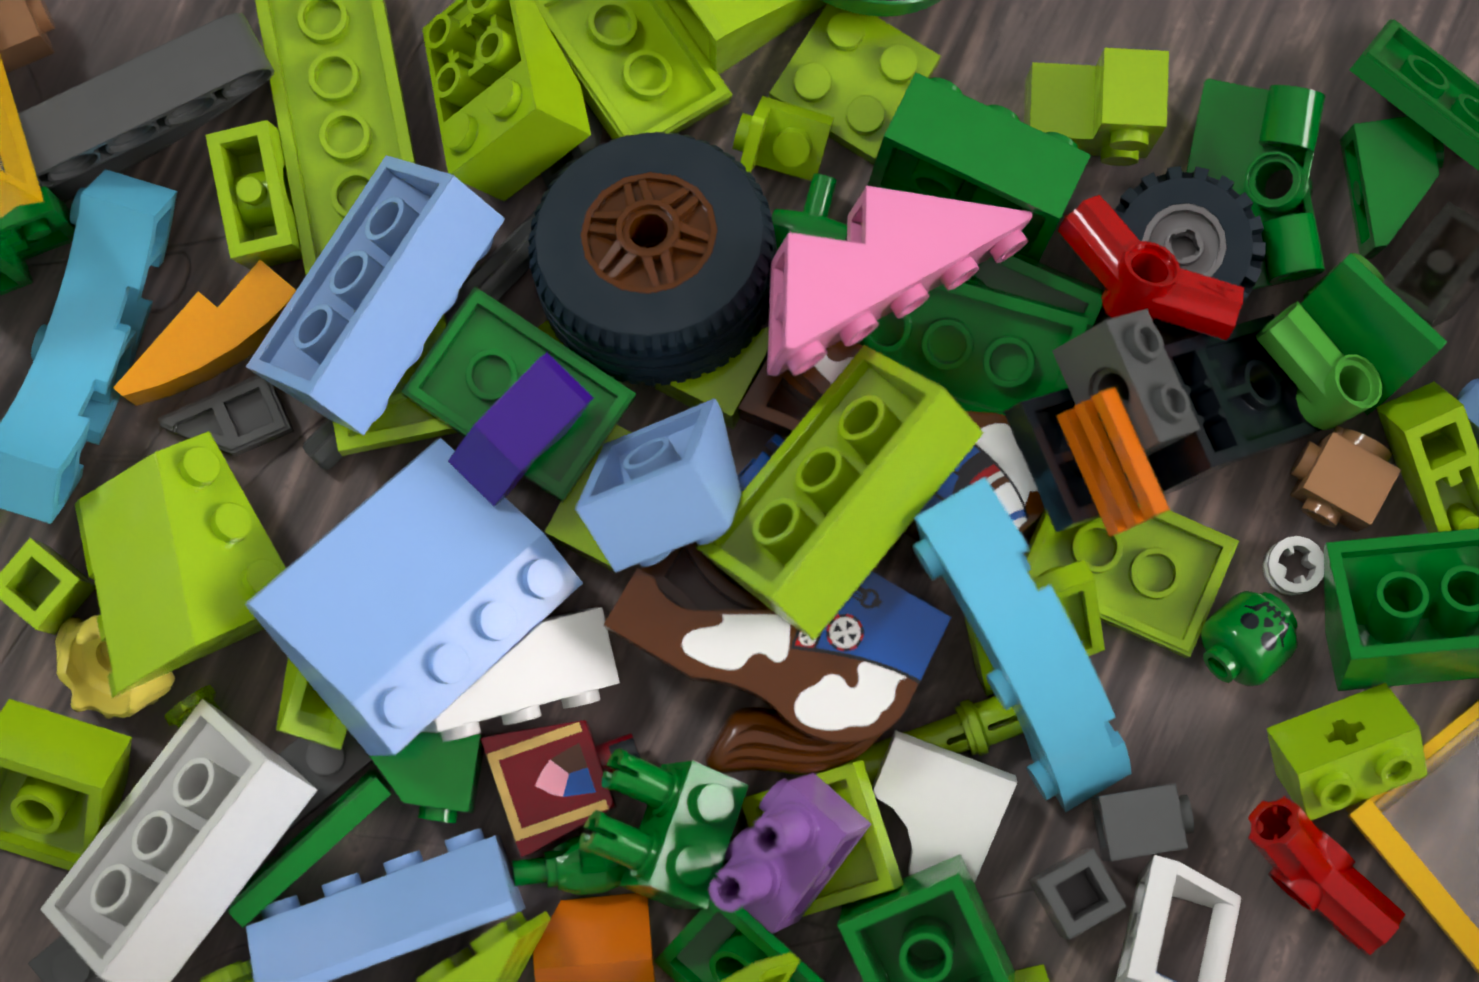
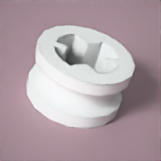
(1312, 559)

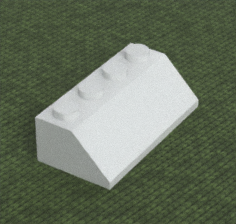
(177, 850)

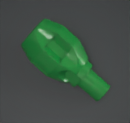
(569, 870)

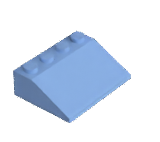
(412, 600)

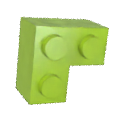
(1104, 108)

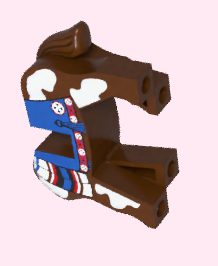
(862, 670)

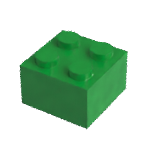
(926, 931)

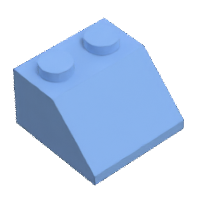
(662, 488)

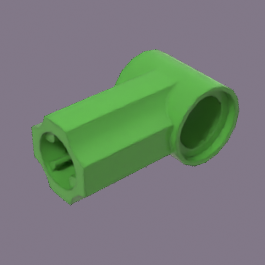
(1328, 383)

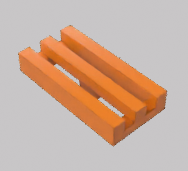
(1105, 466)

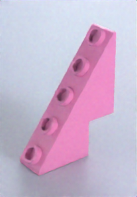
(891, 260)

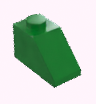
(1387, 175)
(436, 774)

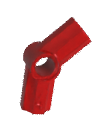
(1147, 275)
(1322, 875)

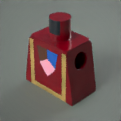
(552, 779)

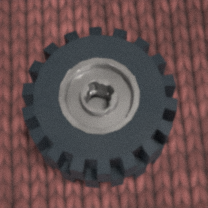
(1200, 224)

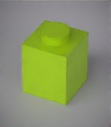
(43, 587)

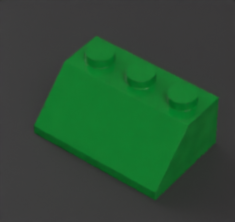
(978, 155)
(1403, 609)

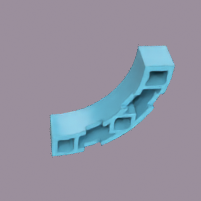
(87, 343)
(1029, 643)

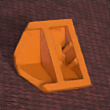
(597, 941)

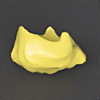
(85, 668)

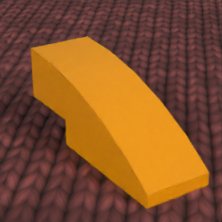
(208, 338)

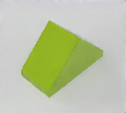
(727, 383)

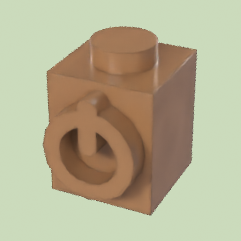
(1343, 479)

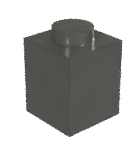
(1142, 822)
(1077, 893)

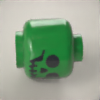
(1249, 638)

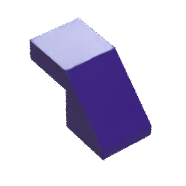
(520, 428)

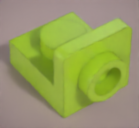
(783, 138)

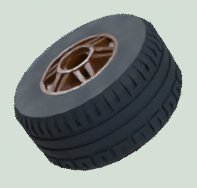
(654, 257)

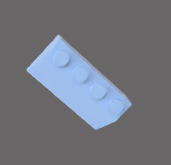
(377, 292)
(385, 916)

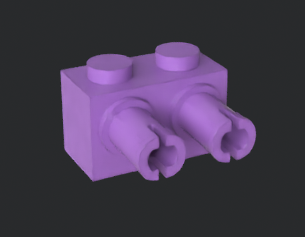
(788, 853)

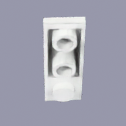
(557, 660)

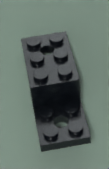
(1230, 417)

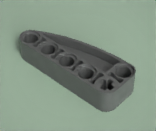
(143, 104)

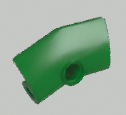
(1248, 138)

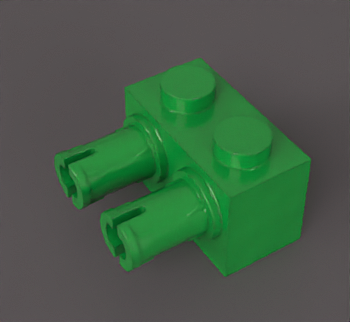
(681, 832)

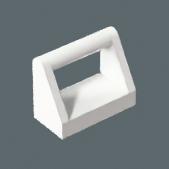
(1149, 914)

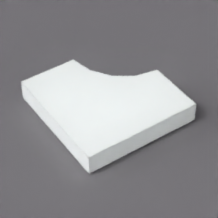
(943, 800)

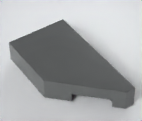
(236, 417)

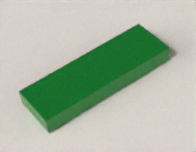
(309, 846)

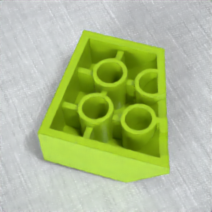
(173, 560)

